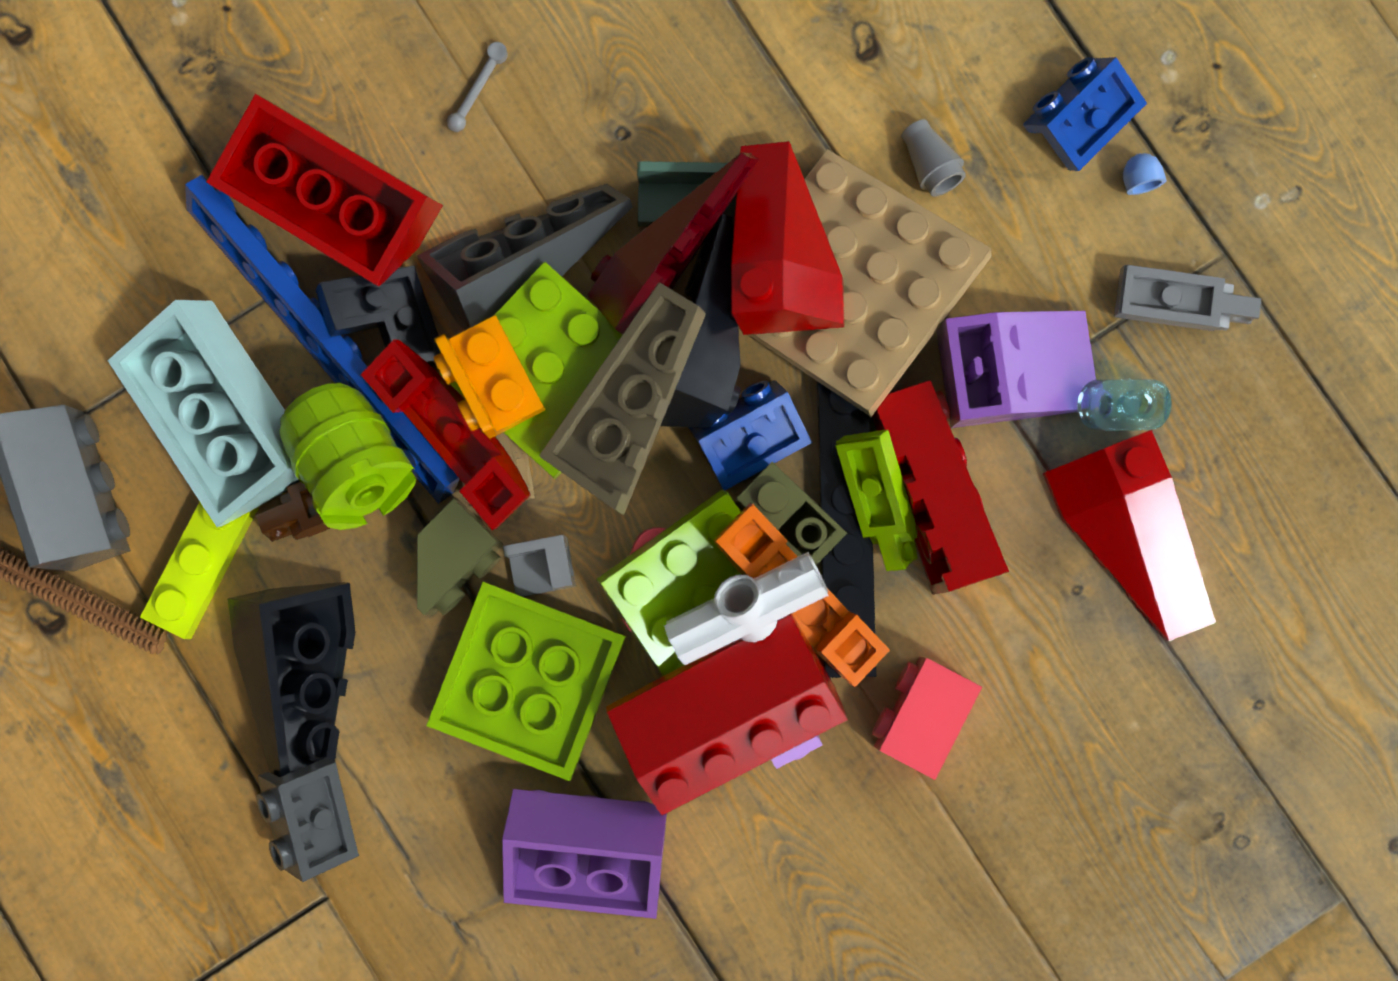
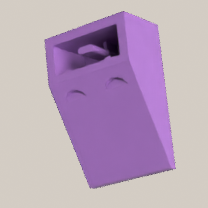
(1014, 365)

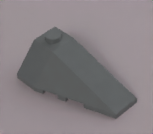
(484, 271)

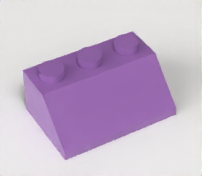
(583, 853)

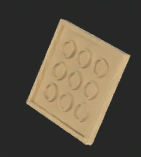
(899, 280)

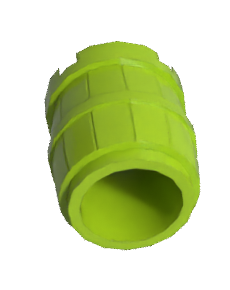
(344, 455)

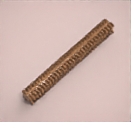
(81, 603)

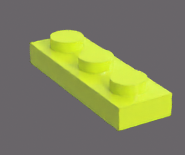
(194, 572)

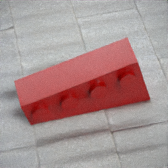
(947, 508)

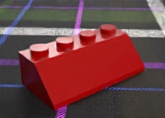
(323, 192)
(725, 715)

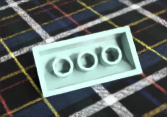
(208, 408)

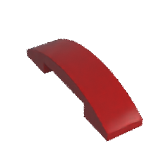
(481, 463)

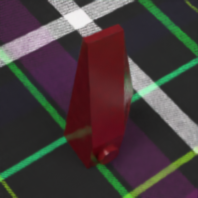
(665, 246)

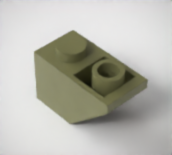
(792, 513)
(449, 554)

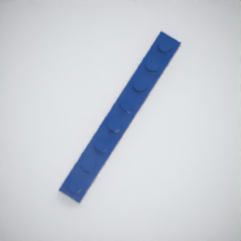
(306, 321)

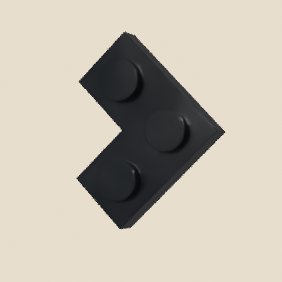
(394, 308)

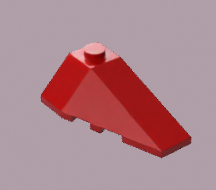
(780, 251)
(1134, 525)

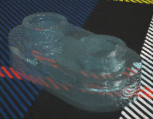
(1116, 405)

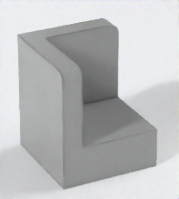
(541, 565)

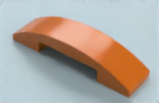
(830, 628)

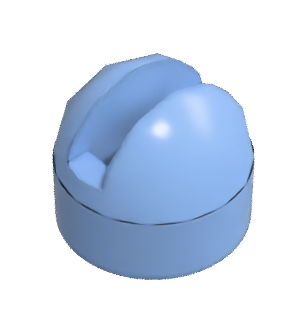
(1143, 174)

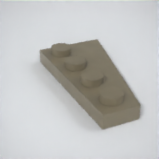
(623, 406)

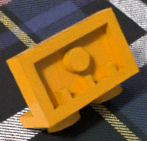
(489, 376)

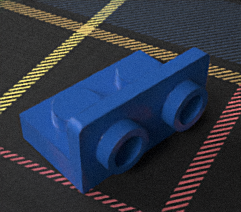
(1086, 110)
(754, 435)

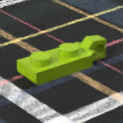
(879, 495)

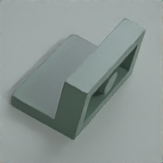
(668, 183)

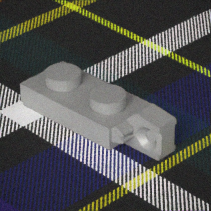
(1181, 299)

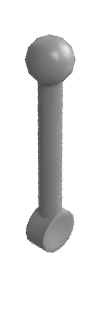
(497, 55)

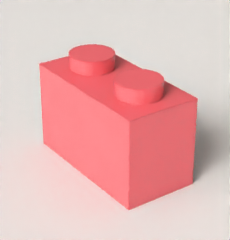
(925, 716)

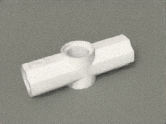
(746, 608)

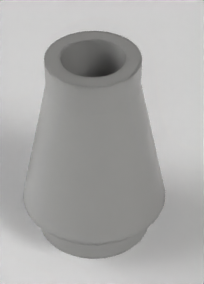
(934, 161)

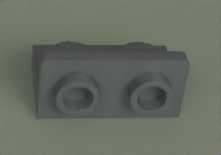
(307, 819)

